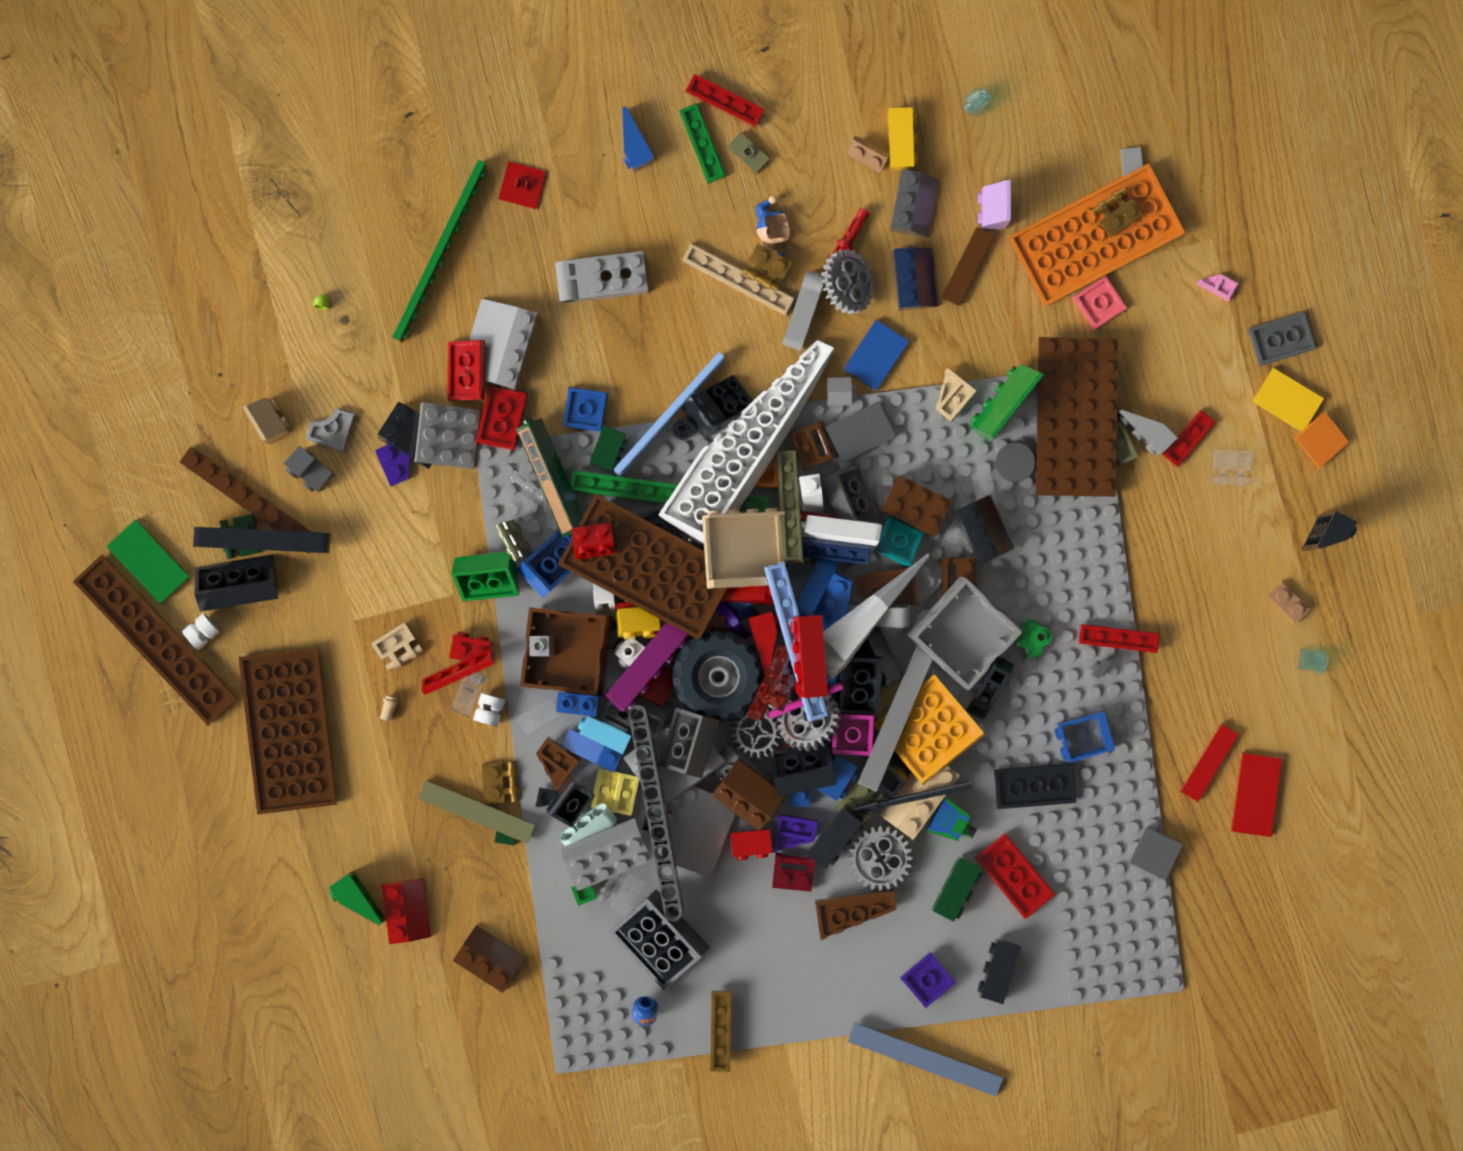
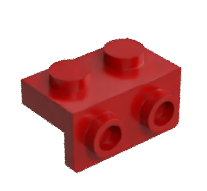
(593, 541)

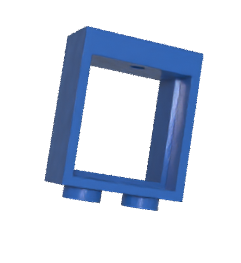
(587, 704)
(1103, 730)

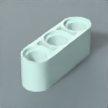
(593, 822)

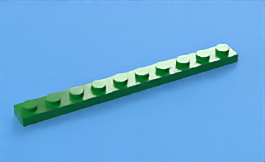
(444, 243)
(641, 489)

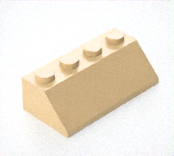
(913, 815)

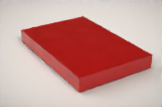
(466, 370)
(501, 417)

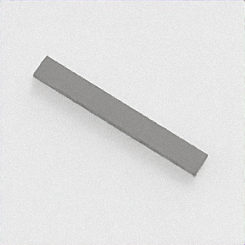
(895, 719)

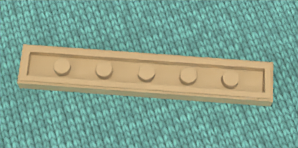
(736, 279)

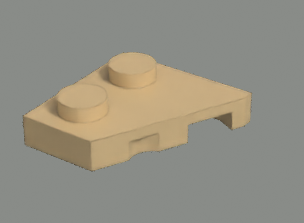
(954, 396)

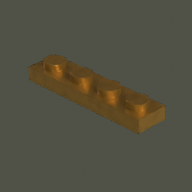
(720, 1031)

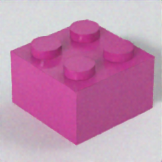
(854, 735)

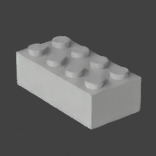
(606, 854)

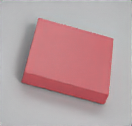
(1099, 302)

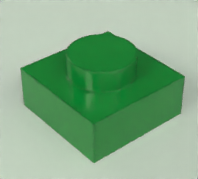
(584, 895)

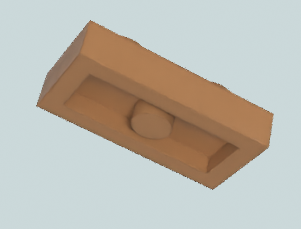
(867, 154)
(1288, 602)

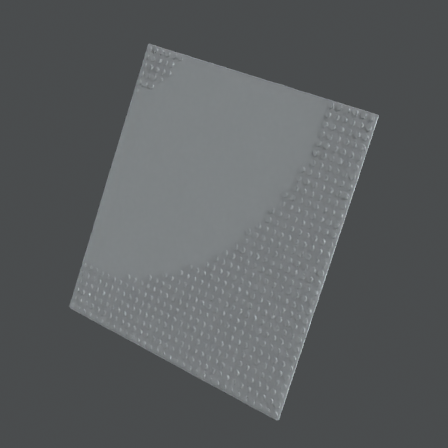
(1092, 942)

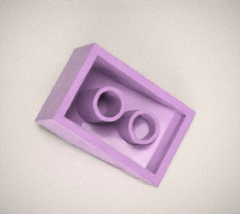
(995, 205)

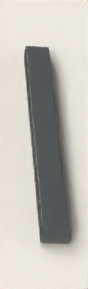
(654, 822)

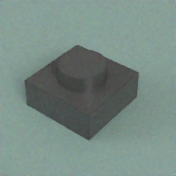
(1099, 668)

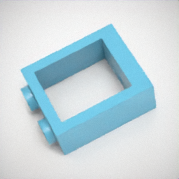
(604, 733)

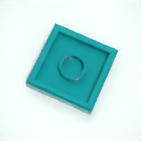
(899, 541)

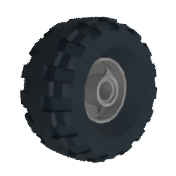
(713, 653)

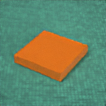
(1321, 440)

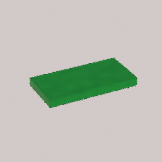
(148, 561)

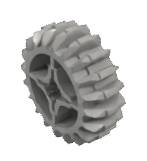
(752, 749)

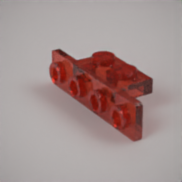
(775, 687)

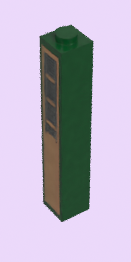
(550, 475)

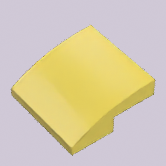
(615, 790)

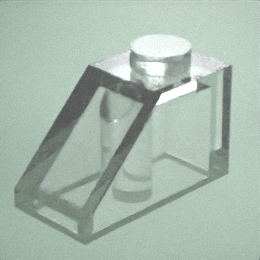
(468, 693)

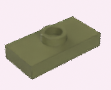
(748, 152)

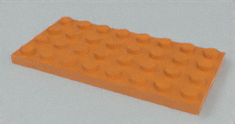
(1074, 249)

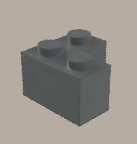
(309, 468)

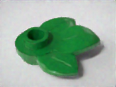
(1029, 638)

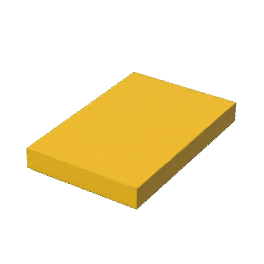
(1287, 400)

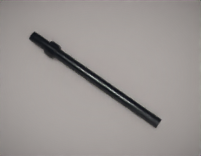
(876, 805)

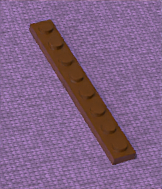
(239, 492)

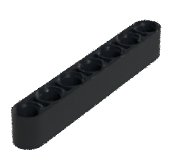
(261, 539)

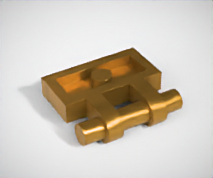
(1121, 217)
(769, 261)
(493, 782)

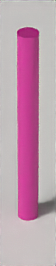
(798, 703)

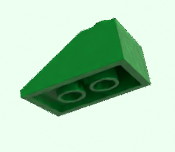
(354, 896)

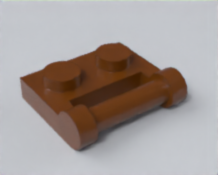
(806, 447)
(963, 567)

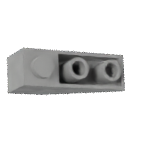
(1153, 433)

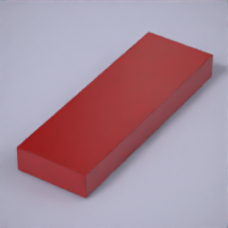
(1189, 438)

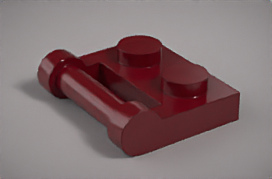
(791, 878)

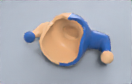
(772, 226)

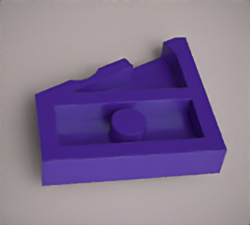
(394, 464)
(732, 621)
(793, 831)

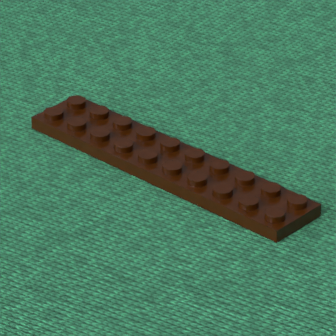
(155, 640)

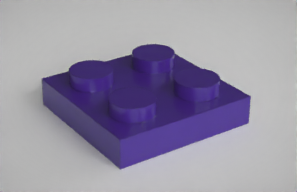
(927, 979)

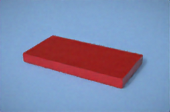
(1256, 795)
(1014, 876)

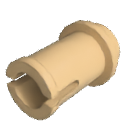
(388, 707)

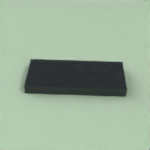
(1035, 786)

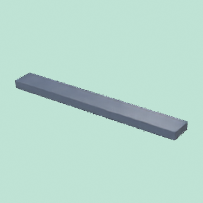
(925, 1059)

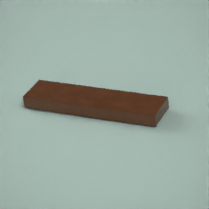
(967, 266)

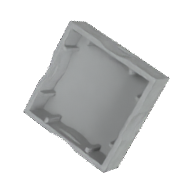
(964, 633)

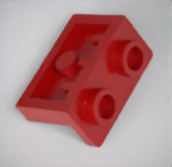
(466, 647)

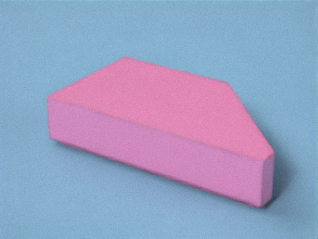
(1219, 285)

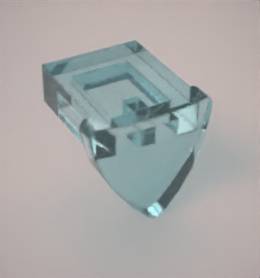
(1313, 660)

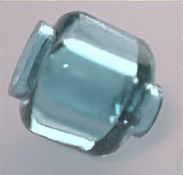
(977, 101)

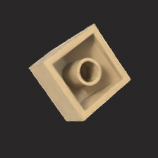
(267, 420)

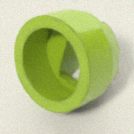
(321, 302)

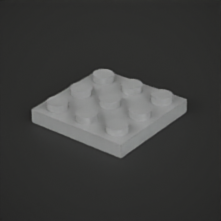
(447, 435)

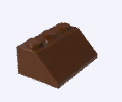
(747, 794)
(489, 959)

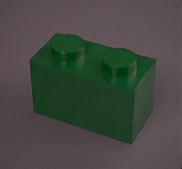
(608, 448)

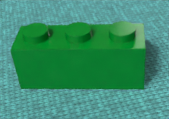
(485, 576)

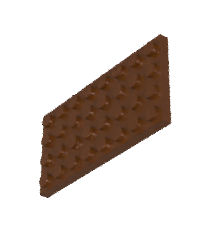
(1077, 417)
(648, 569)
(287, 730)

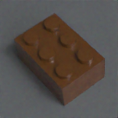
(916, 506)

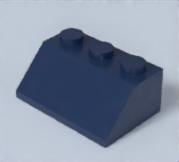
(914, 278)

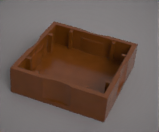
(579, 652)

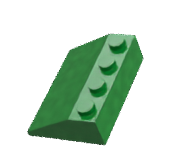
(1005, 402)

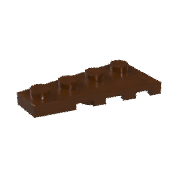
(847, 911)

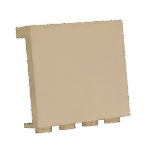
(741, 546)

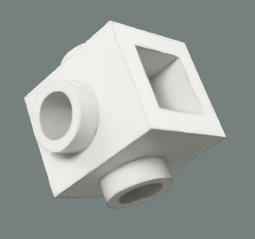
(622, 650)

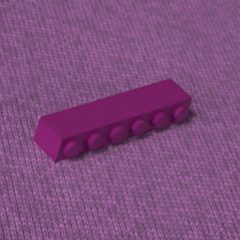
(646, 667)

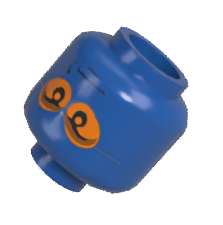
(644, 1011)

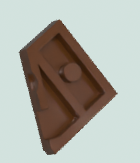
(556, 761)

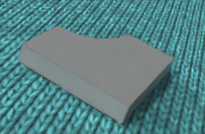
(332, 431)

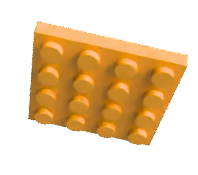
(934, 731)

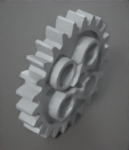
(848, 281)
(811, 735)
(895, 848)

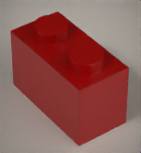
(751, 843)

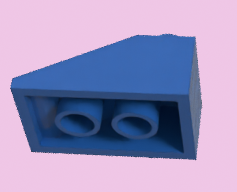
(542, 566)

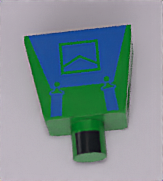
(951, 821)

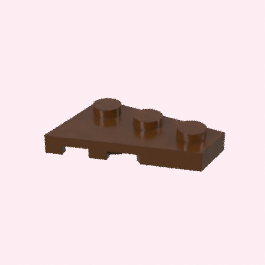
(872, 582)

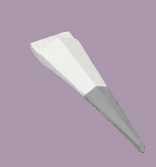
(849, 632)

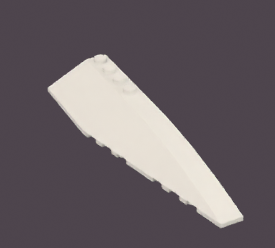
(738, 457)

